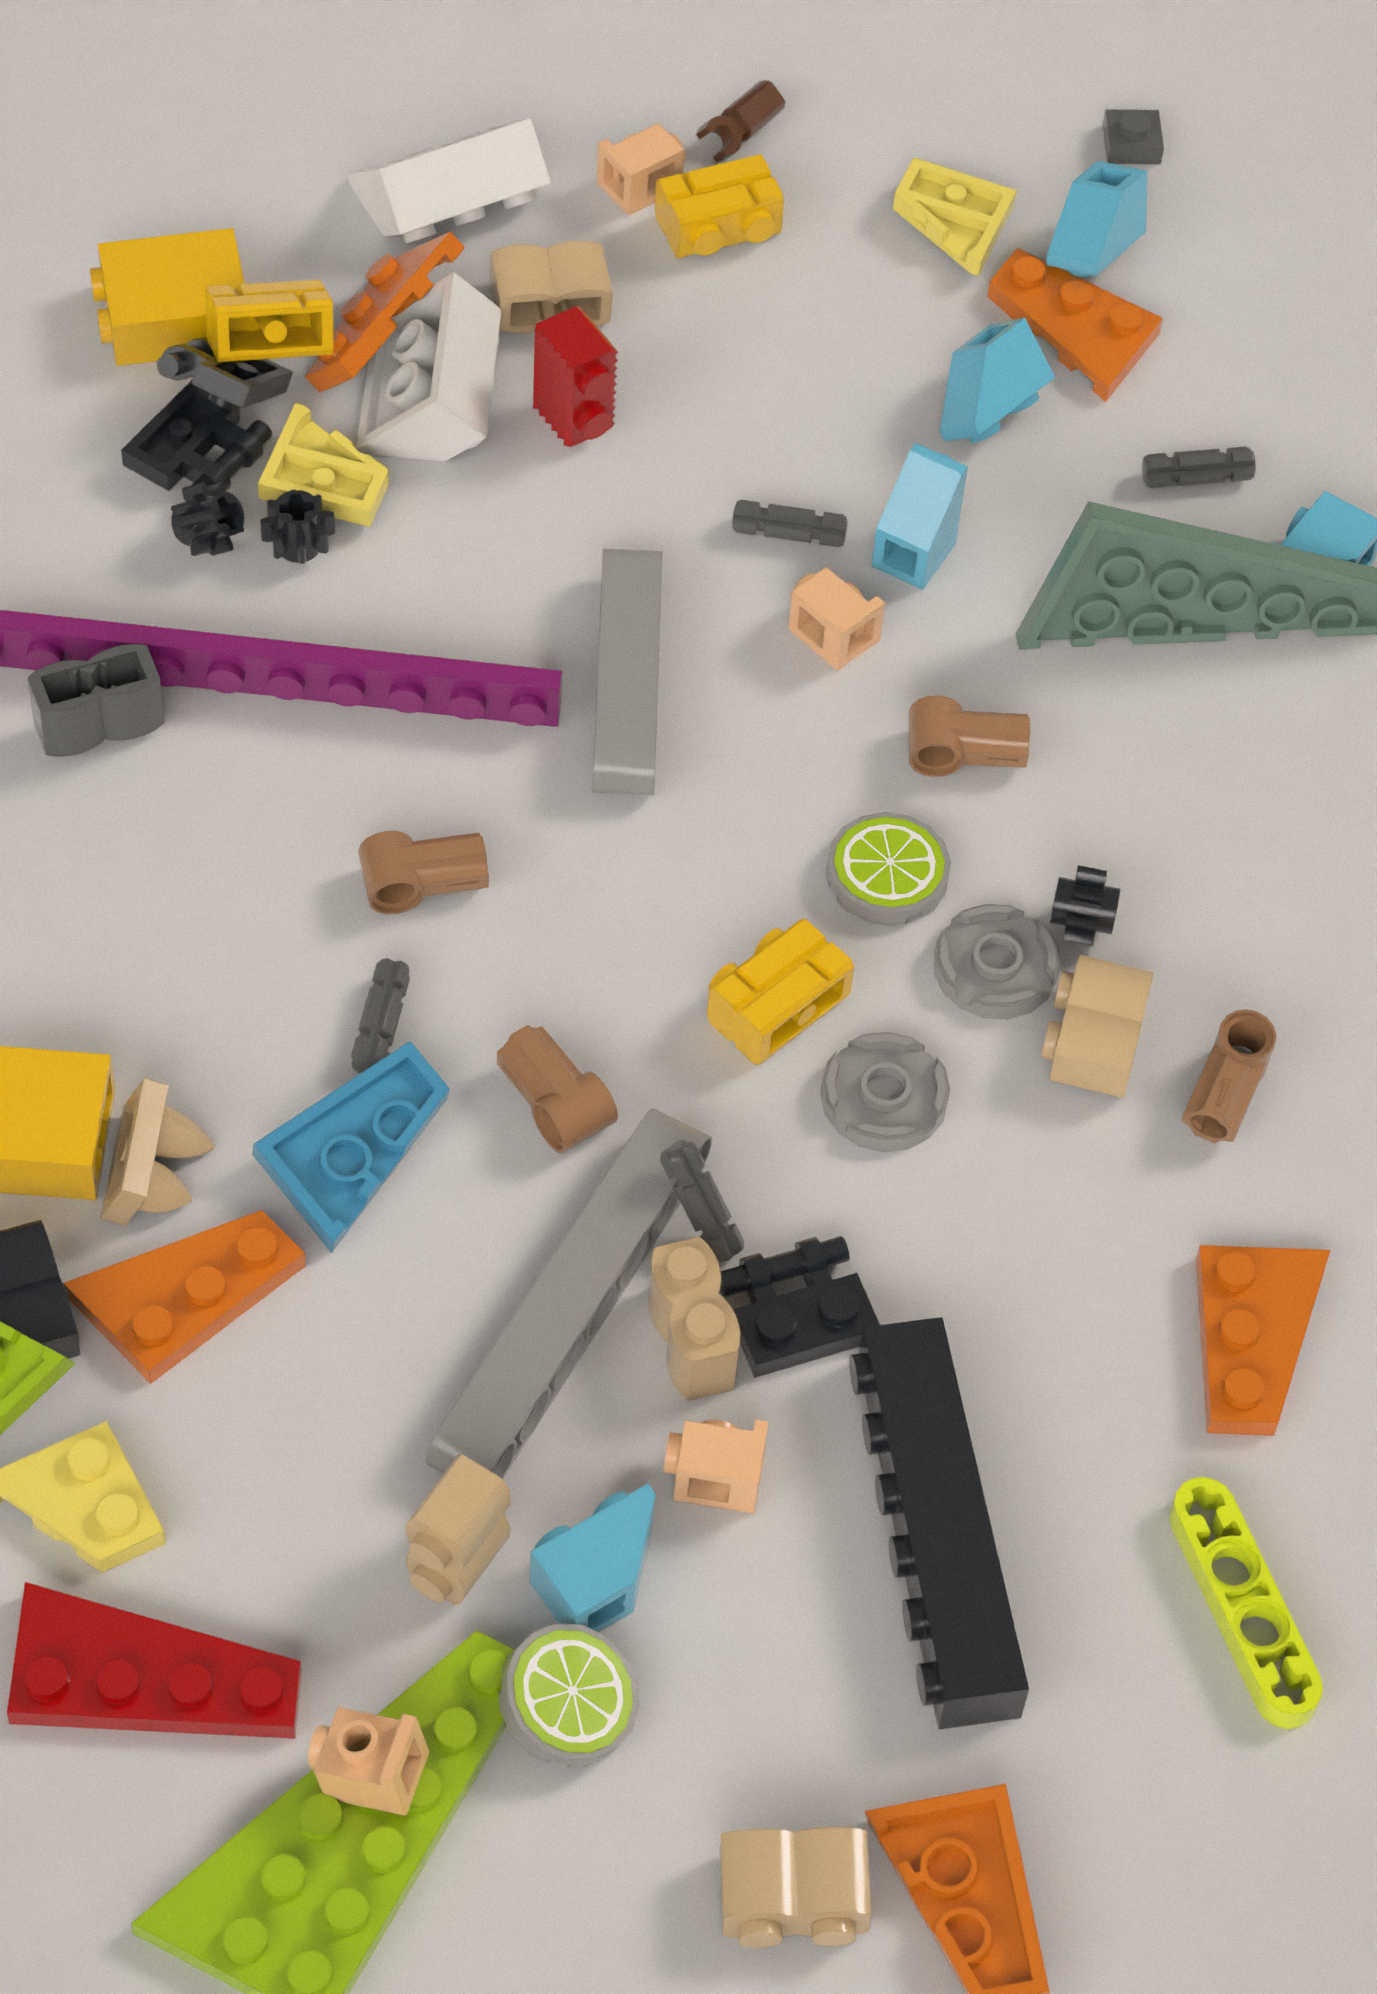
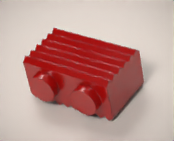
(574, 376)

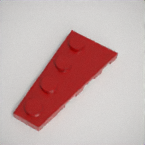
(136, 1673)

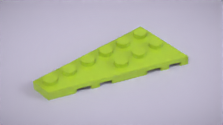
(317, 1879)

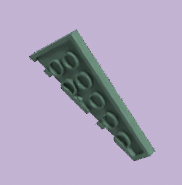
(1190, 584)

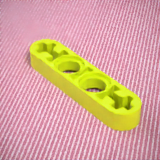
(1239, 1602)

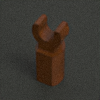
(744, 118)

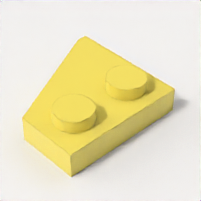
(954, 211)
(324, 465)
(85, 1497)

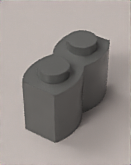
(96, 700)

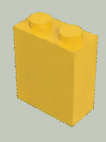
(159, 288)
(54, 1121)

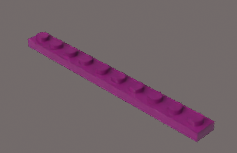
(296, 669)

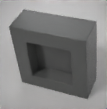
(1133, 136)

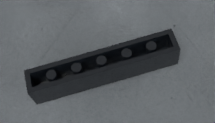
(940, 1525)

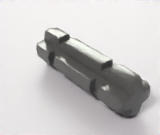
(1198, 467)
(789, 523)
(380, 1014)
(701, 1199)

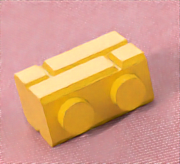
(719, 206)
(269, 320)
(778, 990)

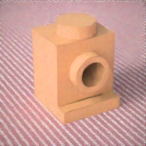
(633, 165)
(834, 617)
(717, 1464)
(369, 1759)

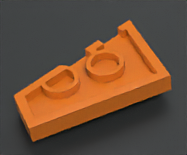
(367, 315)
(1080, 320)
(185, 1292)
(1252, 1330)
(969, 1885)

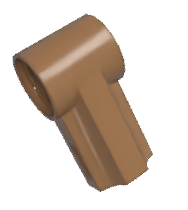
(947, 737)
(404, 870)
(1230, 1076)
(562, 1100)

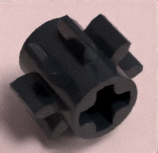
(207, 519)
(297, 526)
(1085, 905)

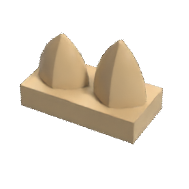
(147, 1131)

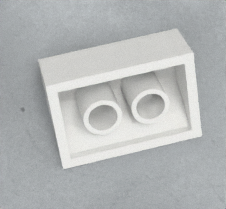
(453, 180)
(432, 377)

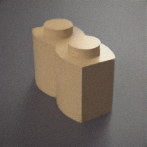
(541, 282)
(1099, 1025)
(694, 1318)
(457, 1531)
(795, 1884)

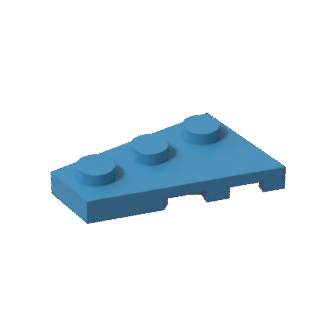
(352, 1141)

